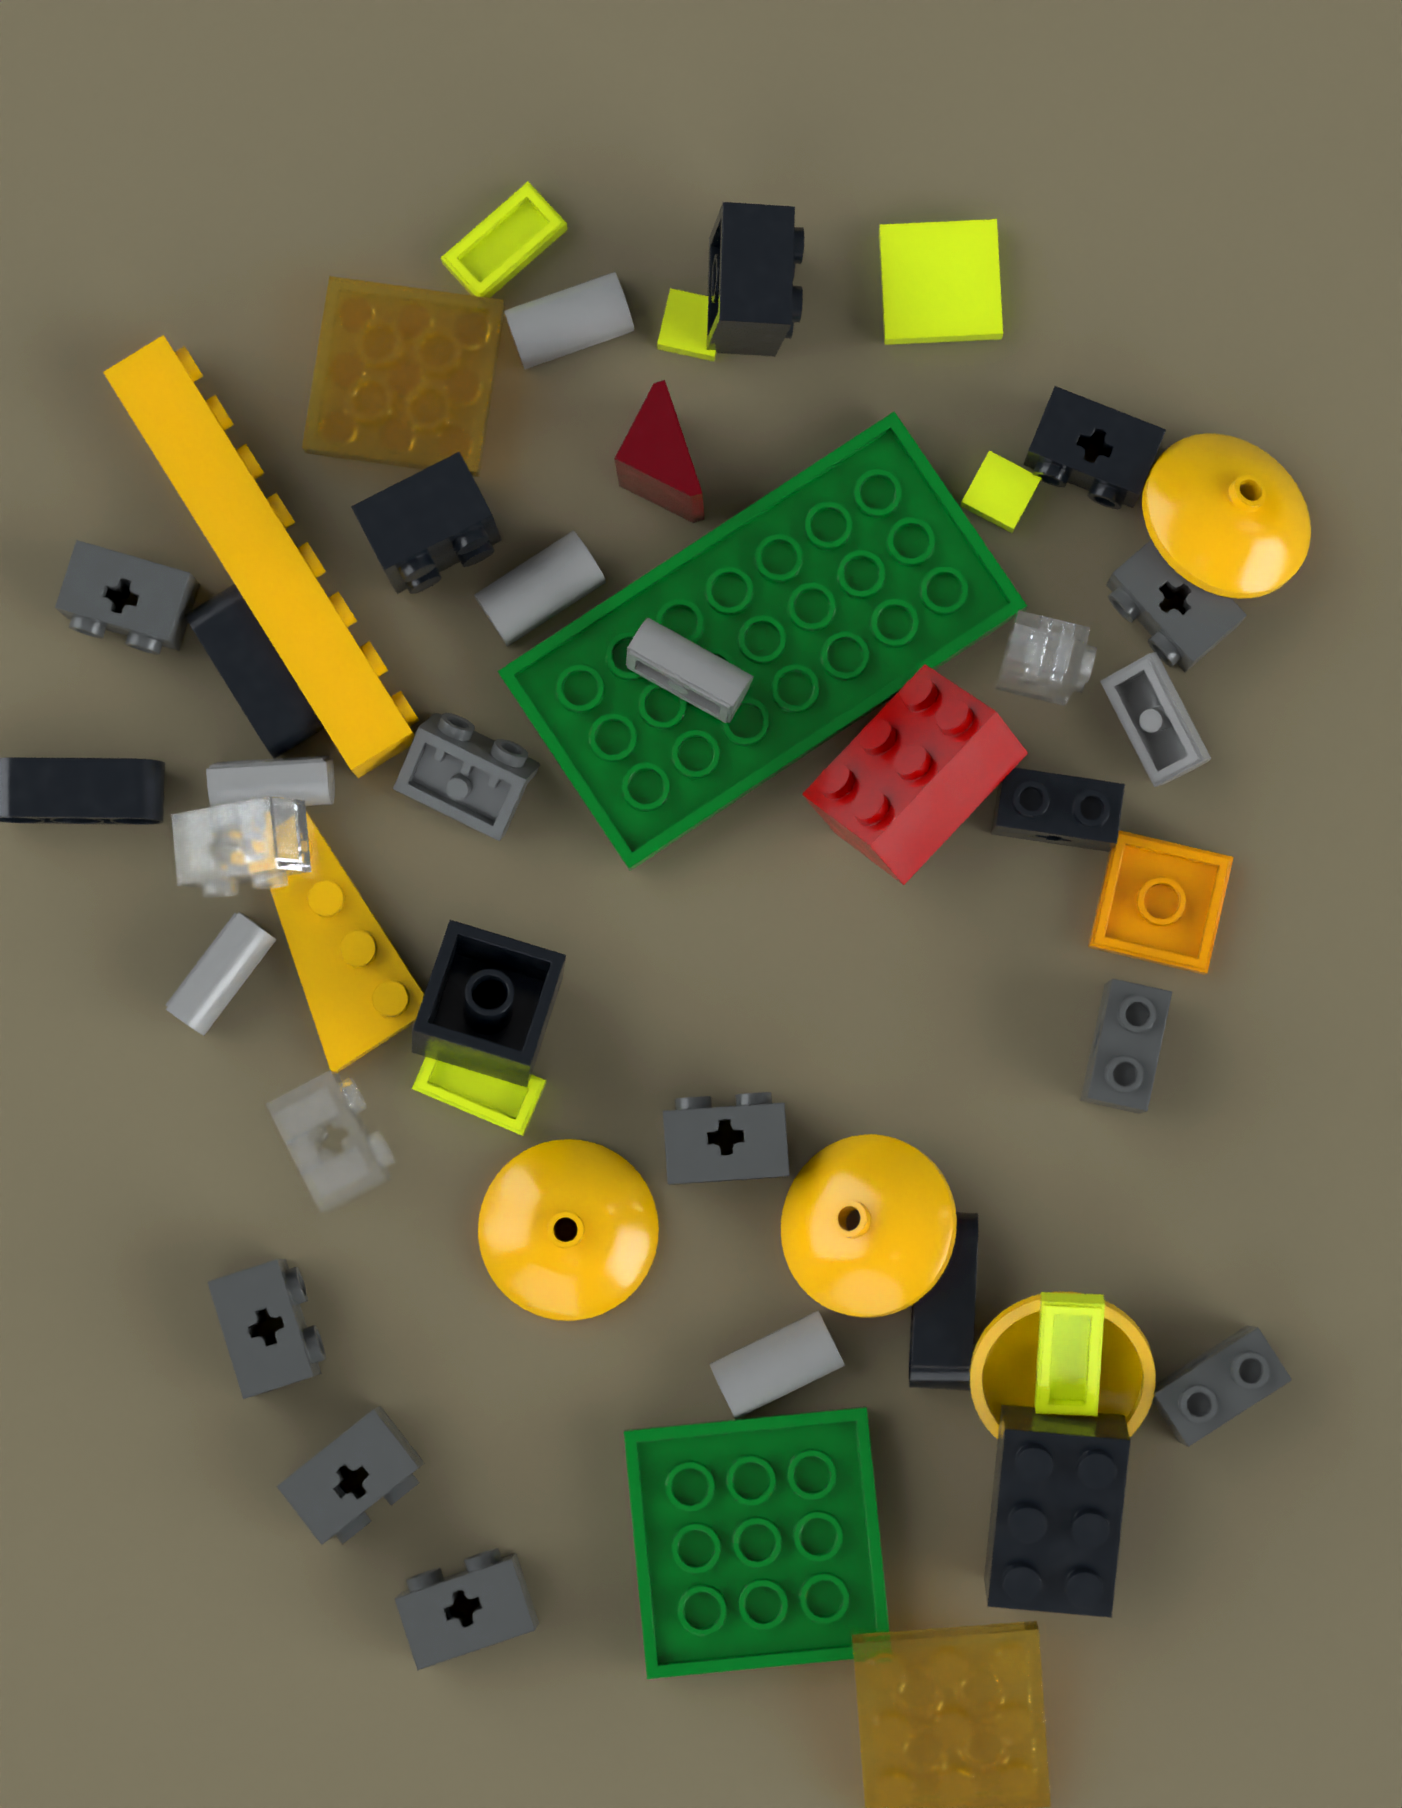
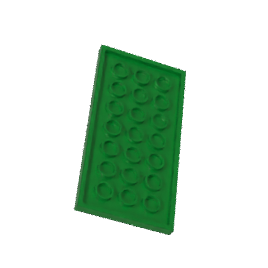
(814, 591)

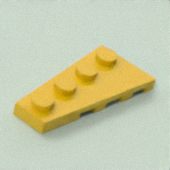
(344, 959)

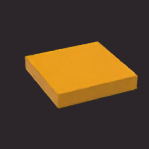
(1161, 902)

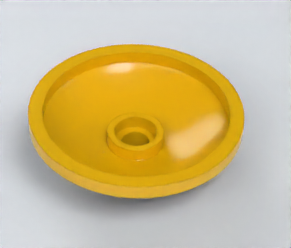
(1226, 515)
(902, 1230)
(613, 1236)
(1007, 1364)

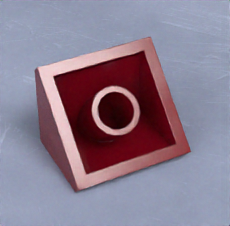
(657, 460)

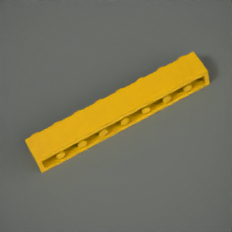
(262, 557)

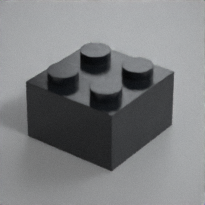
(752, 278)
(428, 524)
(488, 1003)

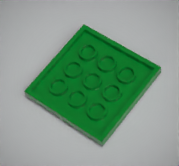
(755, 1541)

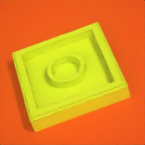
(940, 281)

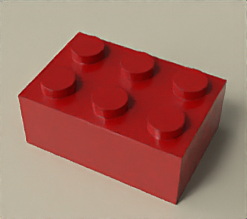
(915, 773)

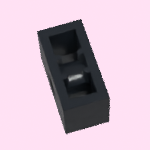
(1124, 452)
(1058, 809)

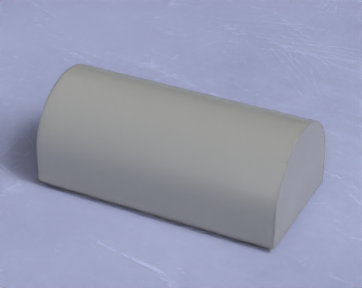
(569, 320)
(540, 588)
(687, 670)
(1155, 719)
(289, 778)
(220, 973)
(776, 1364)

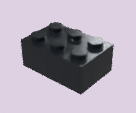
(1056, 1512)

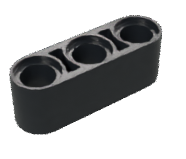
(254, 671)
(81, 791)
(945, 1318)

